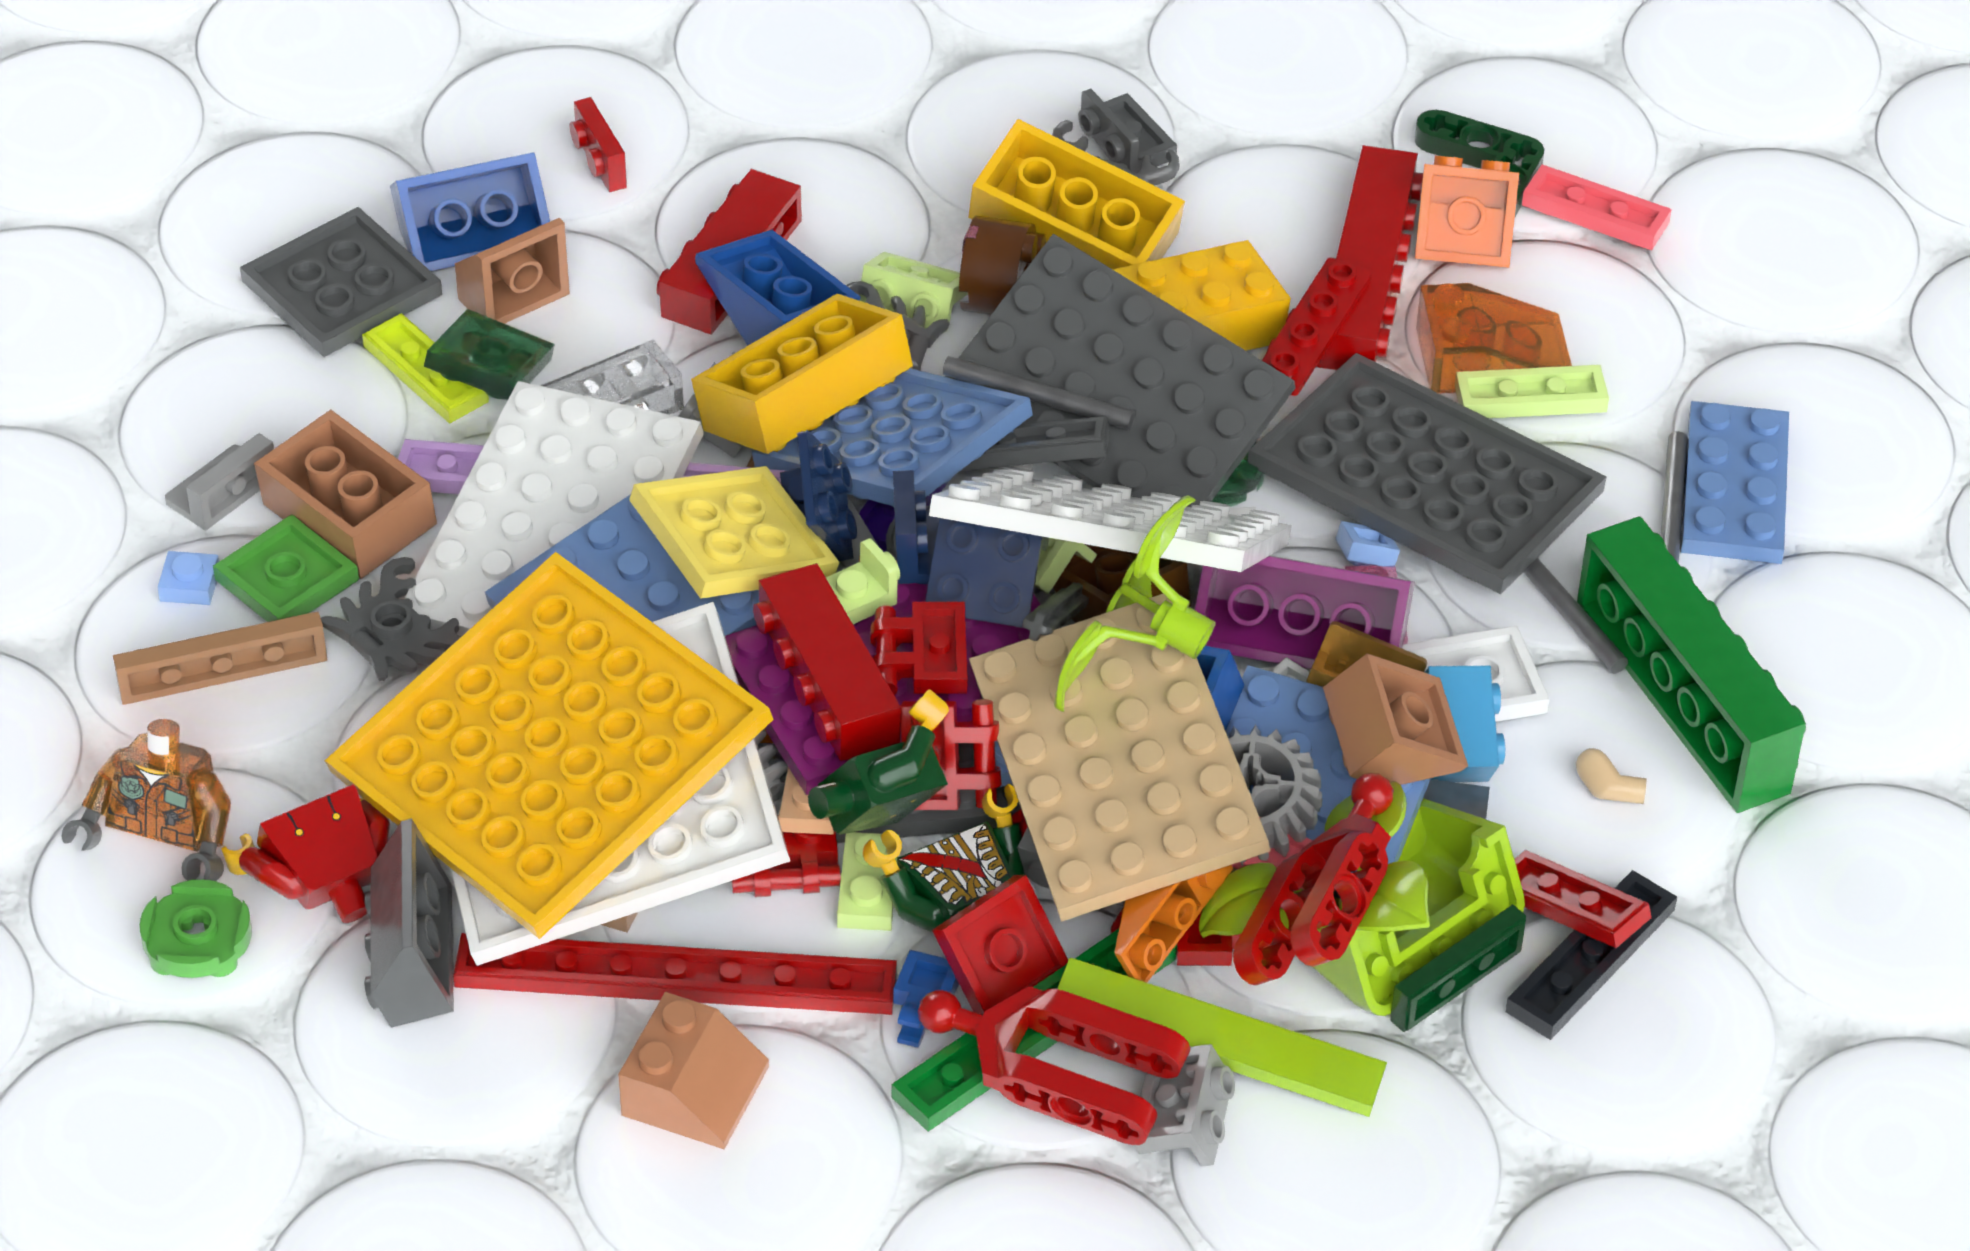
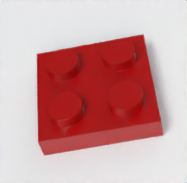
(1000, 944)

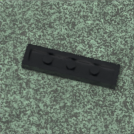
(1583, 965)

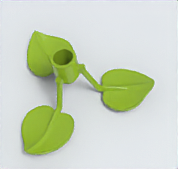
(1174, 623)
(1395, 907)

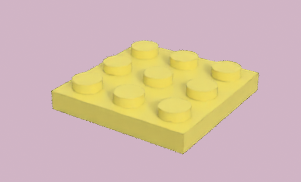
(730, 529)

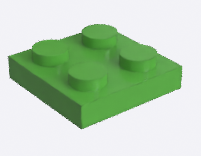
(286, 571)

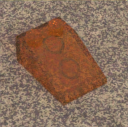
(1483, 330)

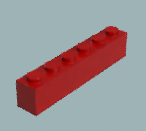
(1376, 240)

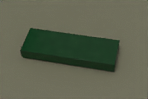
(1458, 968)

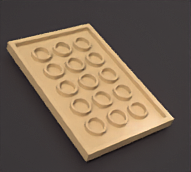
(1132, 774)

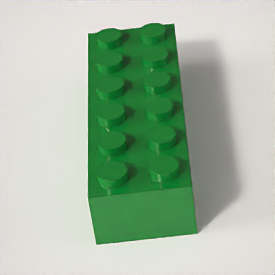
(1691, 664)

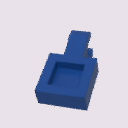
(919, 976)

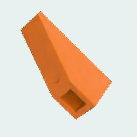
(1159, 919)

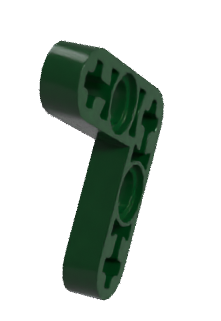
(1437, 135)

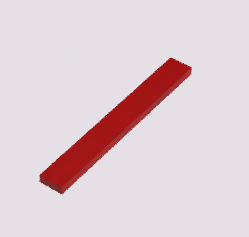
(688, 972)

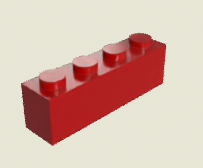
(750, 208)
(827, 662)

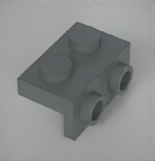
(1123, 130)

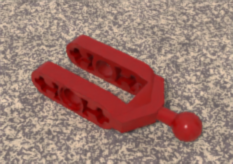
(1319, 869)
(1075, 1023)

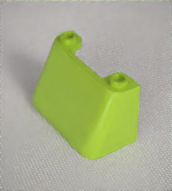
(1468, 884)

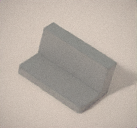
(220, 484)

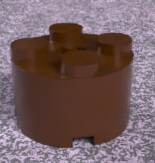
(996, 260)

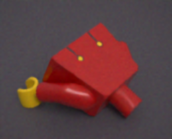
(317, 852)

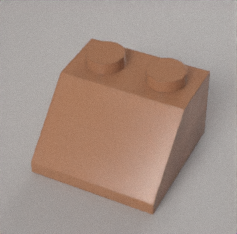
(516, 274)
(1393, 722)
(691, 1072)

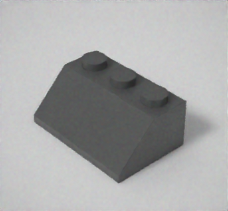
(409, 931)

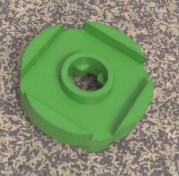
(201, 954)

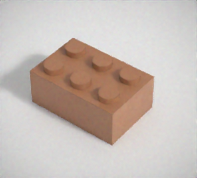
(347, 491)

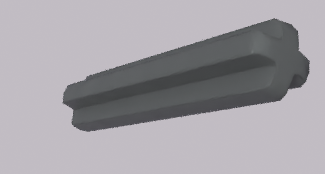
(1055, 611)

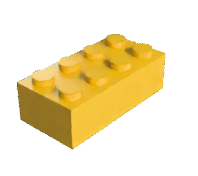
(1076, 198)
(1220, 288)
(802, 373)

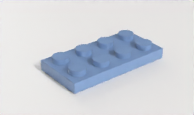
(1735, 482)

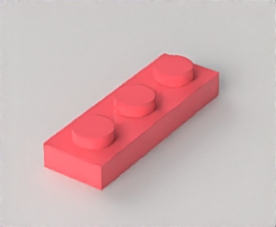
(1596, 207)

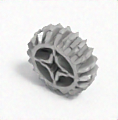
(1283, 783)

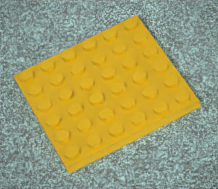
(549, 743)

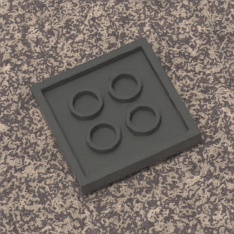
(340, 281)

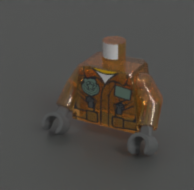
(161, 794)

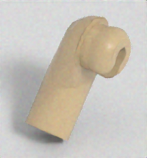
(1605, 781)

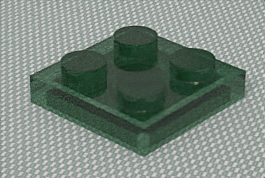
(488, 354)

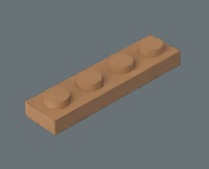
(220, 658)

